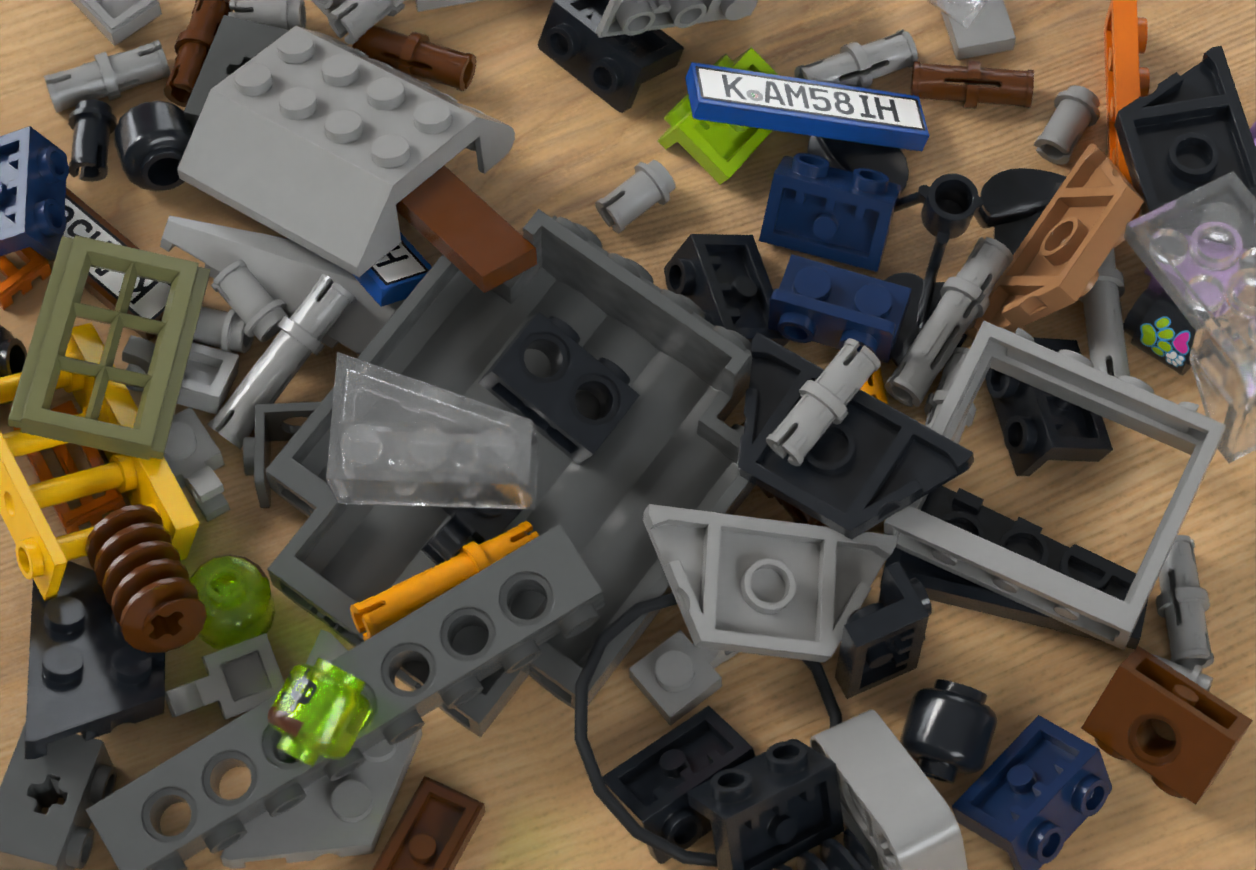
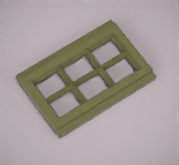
(53, 331)

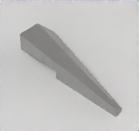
(284, 271)

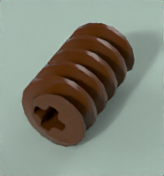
(145, 580)

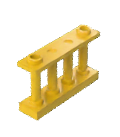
(144, 481)

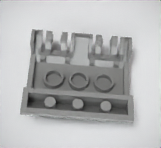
(330, 144)

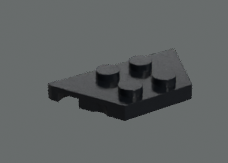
(1187, 134)
(858, 467)
(83, 668)

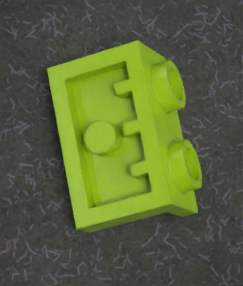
(716, 145)

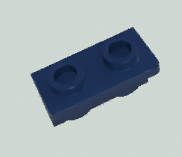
(31, 193)
(830, 211)
(836, 304)
(1036, 794)

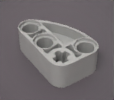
(890, 798)

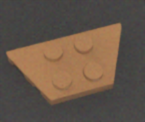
(1065, 245)

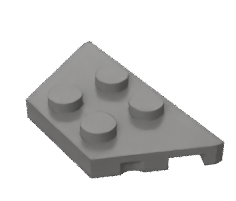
(764, 580)
(336, 815)

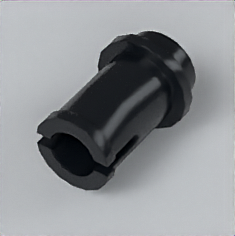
(92, 127)

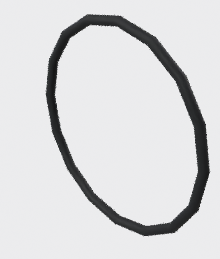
(588, 757)

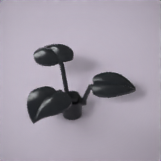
(1009, 198)

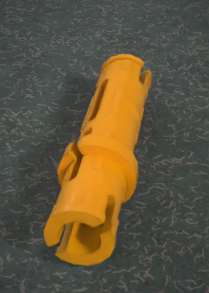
(409, 595)

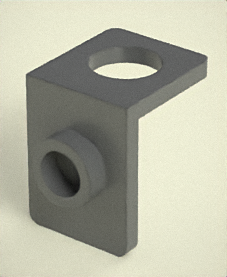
(268, 428)

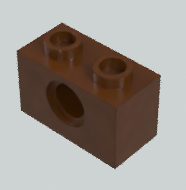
(1202, 723)

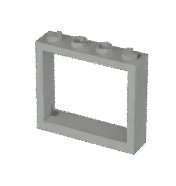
(1117, 399)

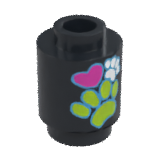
(1161, 330)

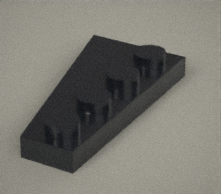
(1022, 538)

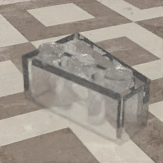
(424, 444)

